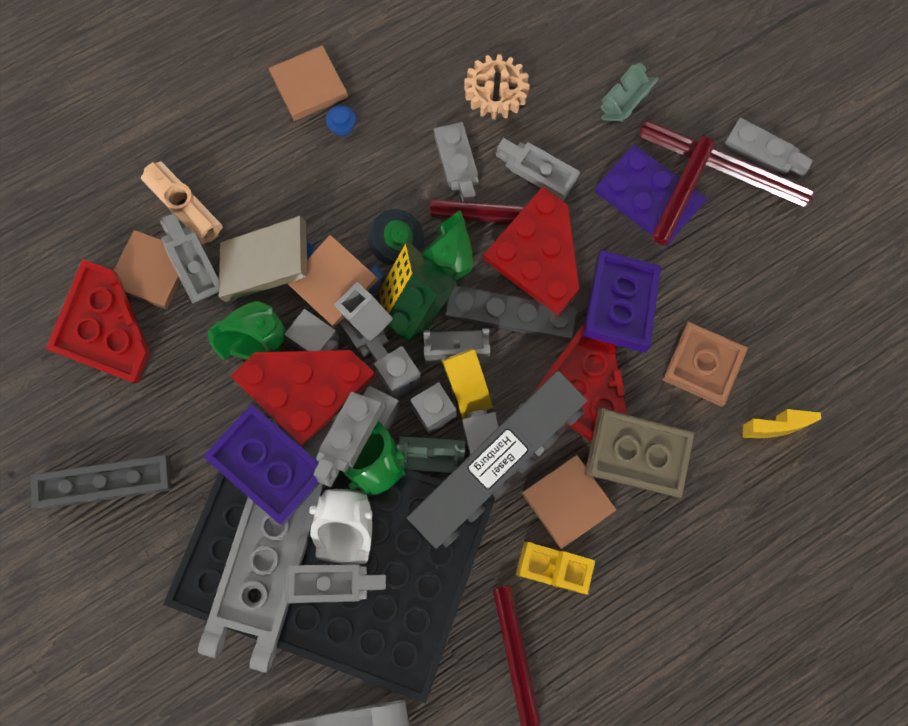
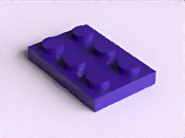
(642, 190)
(622, 301)
(265, 464)

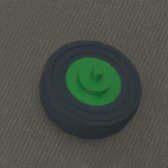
(391, 232)

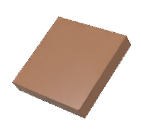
(308, 83)
(147, 270)
(329, 276)
(705, 364)
(568, 502)

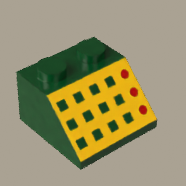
(414, 292)

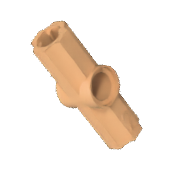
(171, 191)

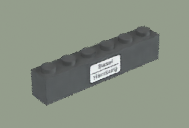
(496, 459)

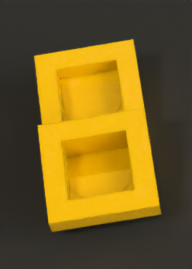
(467, 382)
(786, 423)
(555, 568)

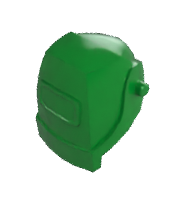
(452, 248)
(247, 331)
(378, 464)

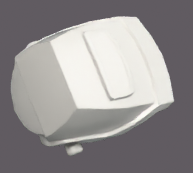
(342, 527)

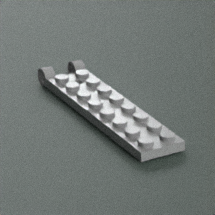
(260, 562)

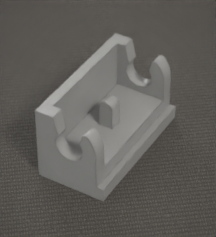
(449, 343)

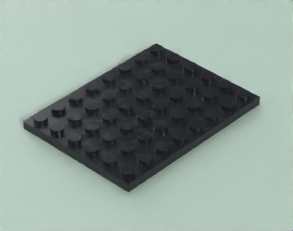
(384, 639)

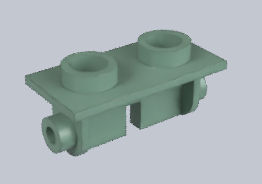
(619, 102)
(431, 454)

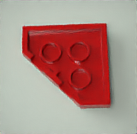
(539, 252)
(100, 325)
(594, 372)
(303, 386)

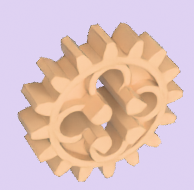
(483, 96)

